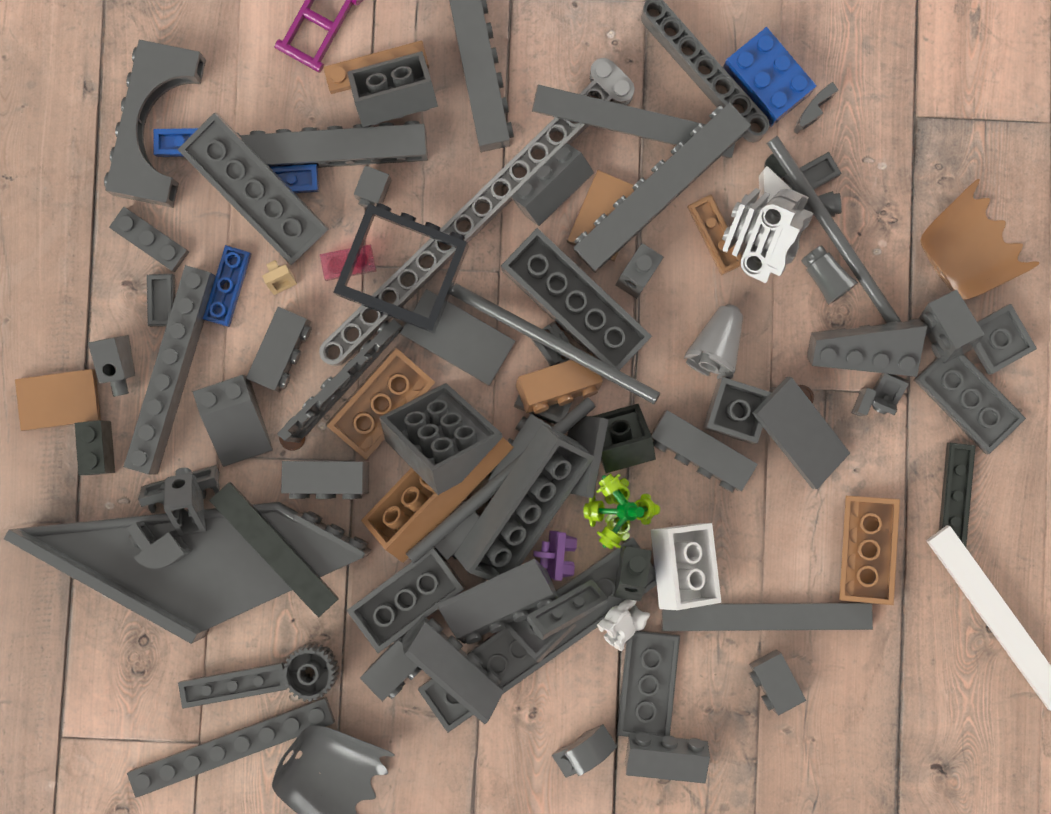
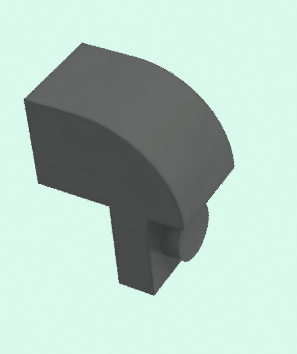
(156, 552)
(586, 752)

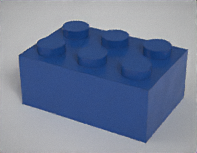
(769, 75)

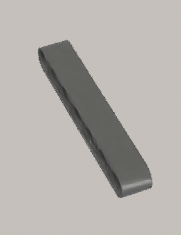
(699, 58)

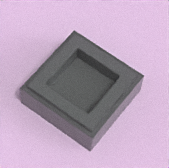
(864, 402)

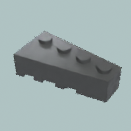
(878, 348)

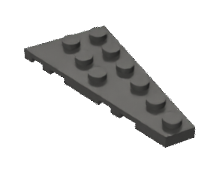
(334, 388)

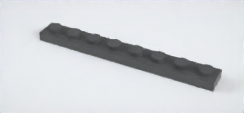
(229, 747)

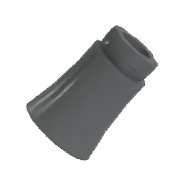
(828, 274)

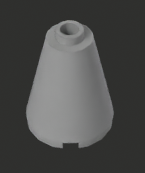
(717, 344)

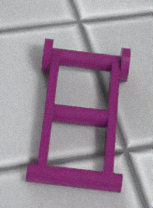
(332, 28)

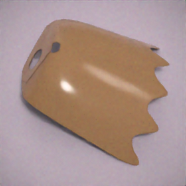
(971, 247)

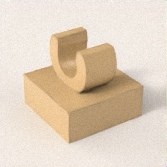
(278, 278)

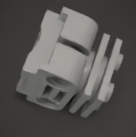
(767, 231)

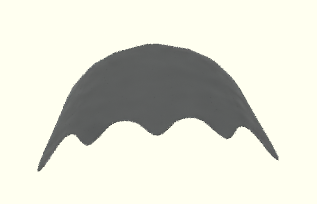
(329, 774)

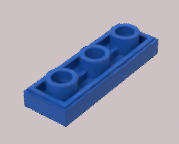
(223, 302)

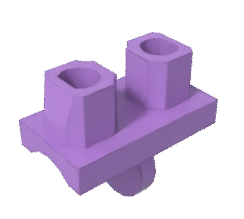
(553, 555)

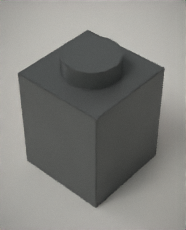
(372, 187)

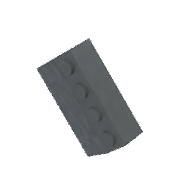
(440, 436)

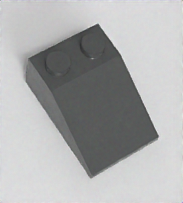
(233, 420)

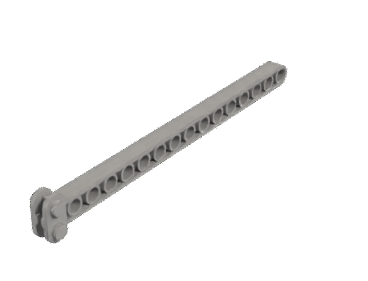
(606, 83)

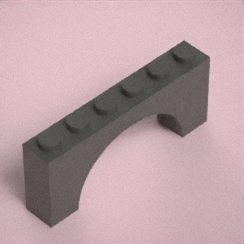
(153, 73)

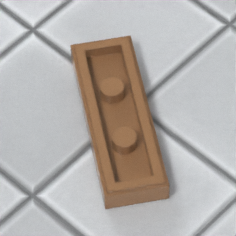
(712, 228)

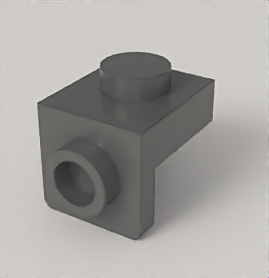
(888, 393)

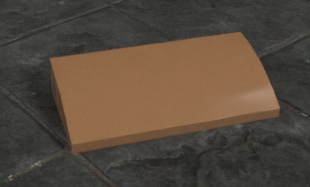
(385, 389)
(869, 550)

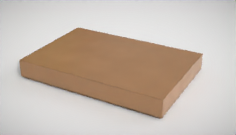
(599, 200)
(57, 399)

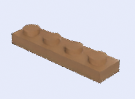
(337, 74)

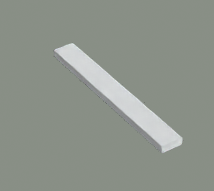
(993, 611)

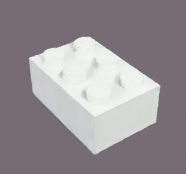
(685, 566)

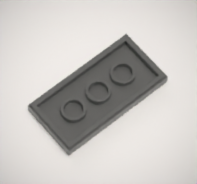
(461, 340)
(970, 401)
(801, 432)
(648, 684)

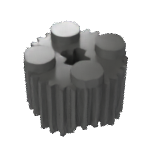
(300, 683)

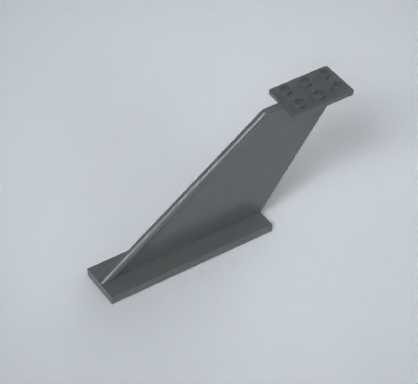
(203, 588)

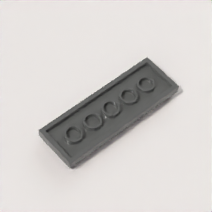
(253, 188)

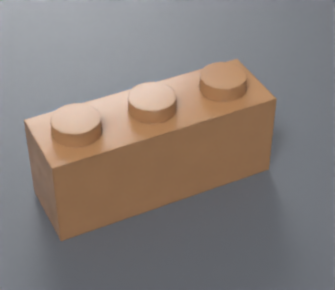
(556, 385)

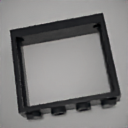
(406, 221)

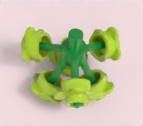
(618, 525)

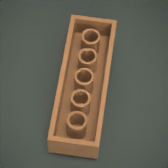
(415, 509)

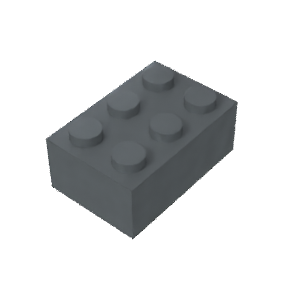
(392, 89)
(325, 479)

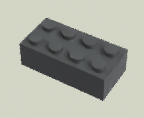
(405, 598)

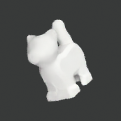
(622, 623)

